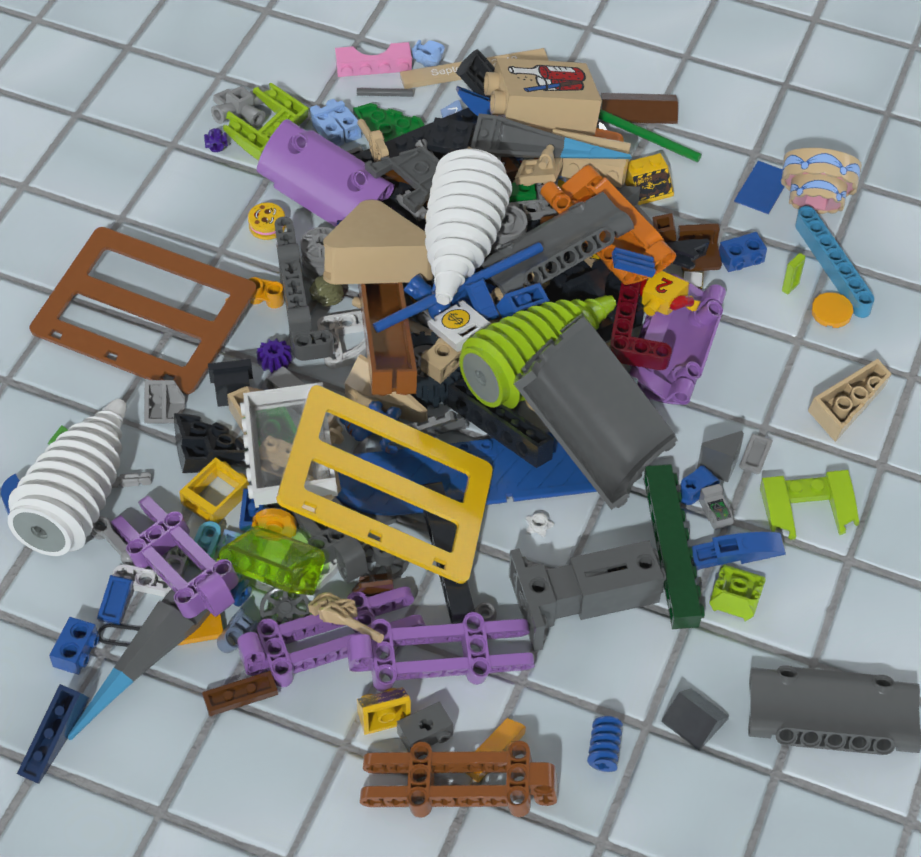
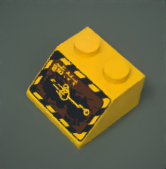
(651, 176)
(383, 709)

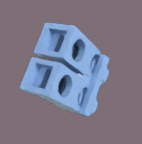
(335, 122)

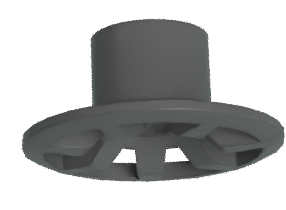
(384, 559)
(284, 605)

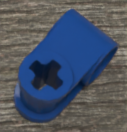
(693, 483)

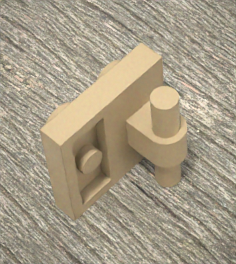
(539, 170)

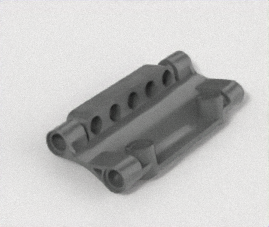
(558, 235)
(834, 710)

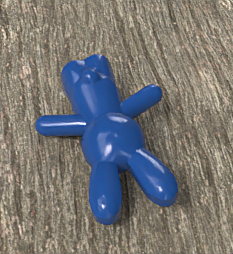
(419, 290)

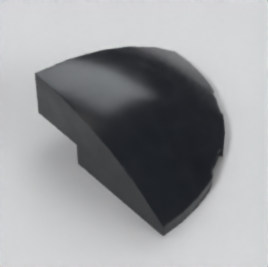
(202, 442)

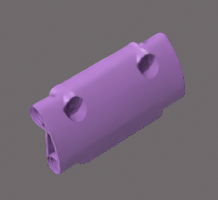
(318, 173)
(690, 338)

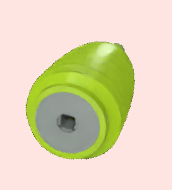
(498, 353)

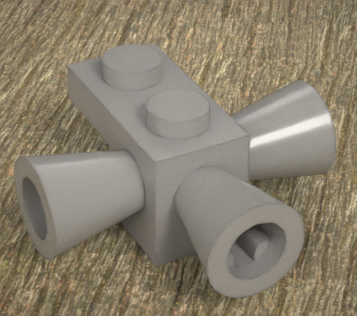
(240, 103)

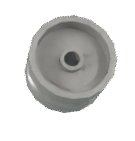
(512, 227)

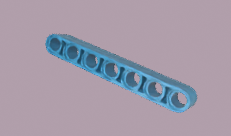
(834, 261)

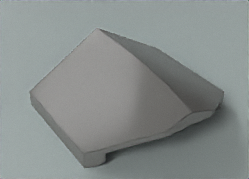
(161, 401)

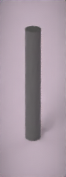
(384, 92)

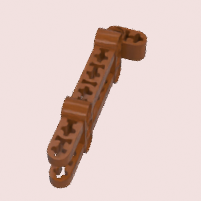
(539, 779)

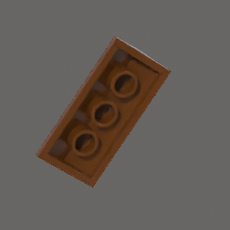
(642, 107)

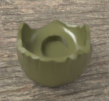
(326, 293)

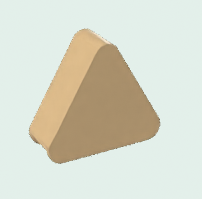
(375, 247)

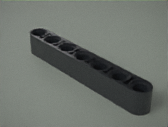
(442, 535)

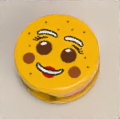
(262, 220)

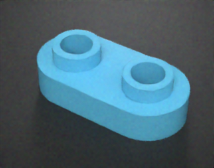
(208, 544)

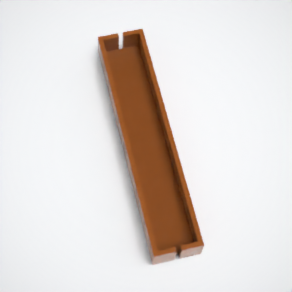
(391, 350)

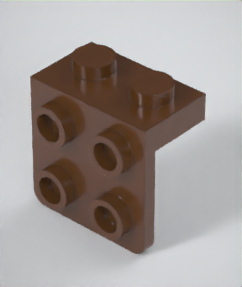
(712, 259)

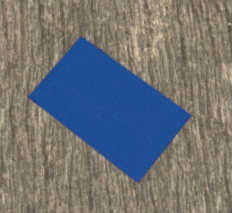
(761, 188)

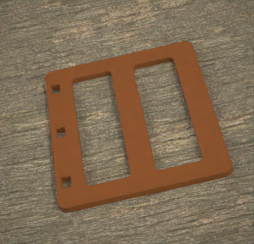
(211, 333)

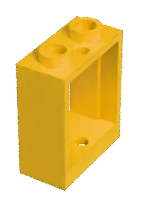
(190, 492)

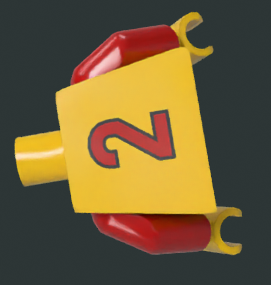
(666, 293)

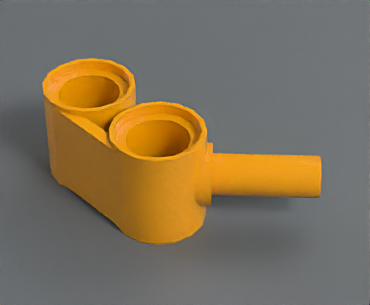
(268, 291)

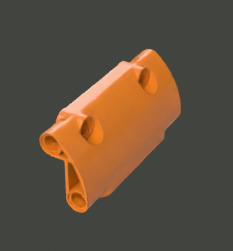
(642, 239)

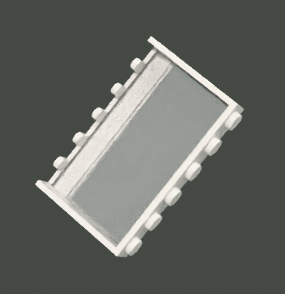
(271, 429)

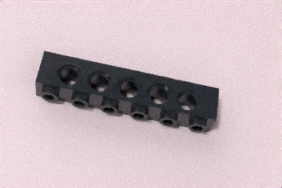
(502, 425)

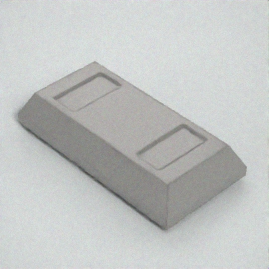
(755, 454)

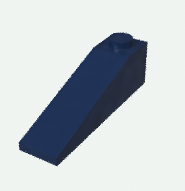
(53, 732)

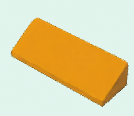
(500, 740)

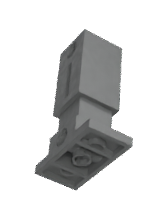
(587, 586)

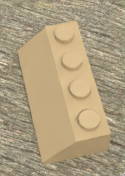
(611, 169)

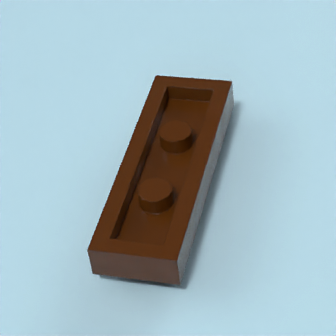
(240, 693)

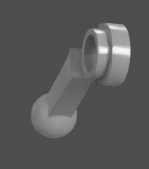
(113, 539)

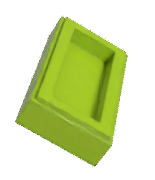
(793, 273)

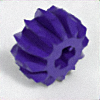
(274, 355)

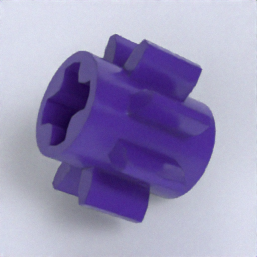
(215, 140)

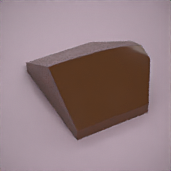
(374, 584)

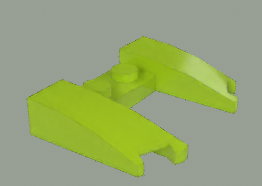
(281, 103)
(835, 487)

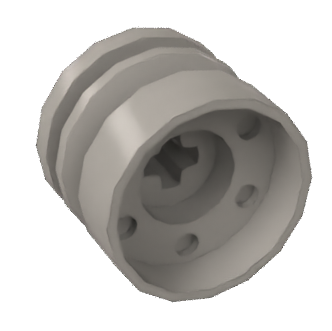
(314, 251)

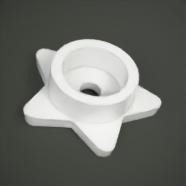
(538, 518)

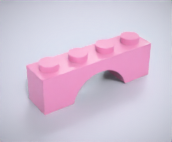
(353, 63)

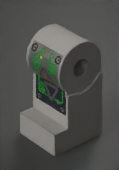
(715, 507)

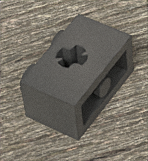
(426, 725)

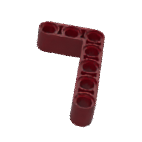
(631, 349)

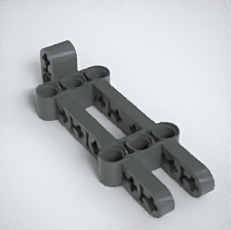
(304, 342)
(334, 544)

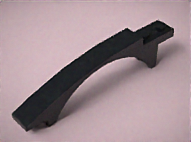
(593, 282)

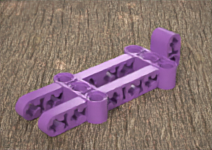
(206, 590)
(257, 649)
(363, 650)

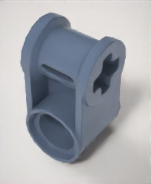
(237, 626)

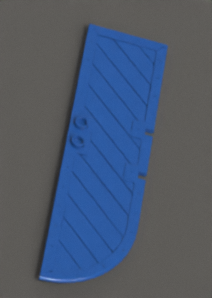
(509, 477)

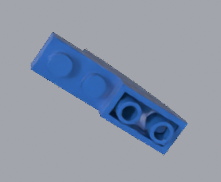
(738, 547)

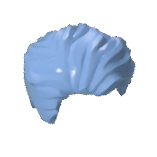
(428, 54)

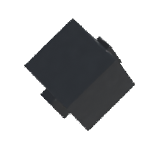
(229, 377)

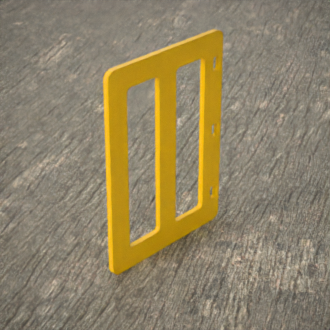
(465, 515)

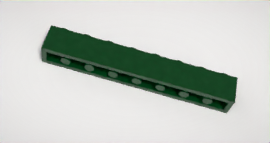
(672, 547)

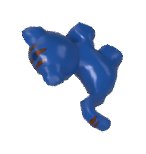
(360, 433)

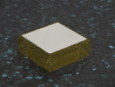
(694, 278)

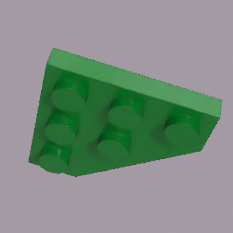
(389, 121)

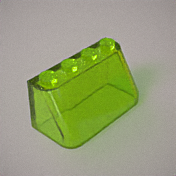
(275, 560)

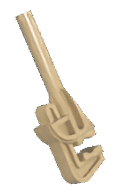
(376, 141)
(341, 612)

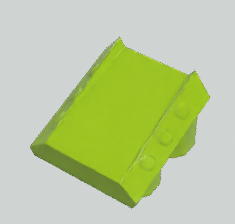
(737, 592)

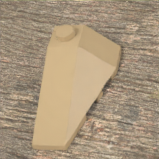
(359, 390)

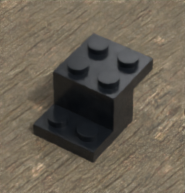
(450, 136)

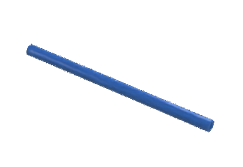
(431, 300)

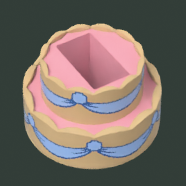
(820, 178)

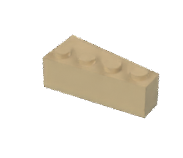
(846, 400)

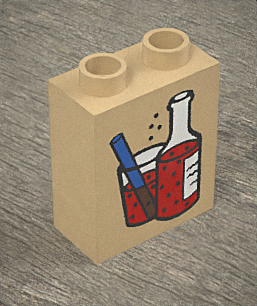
(544, 94)

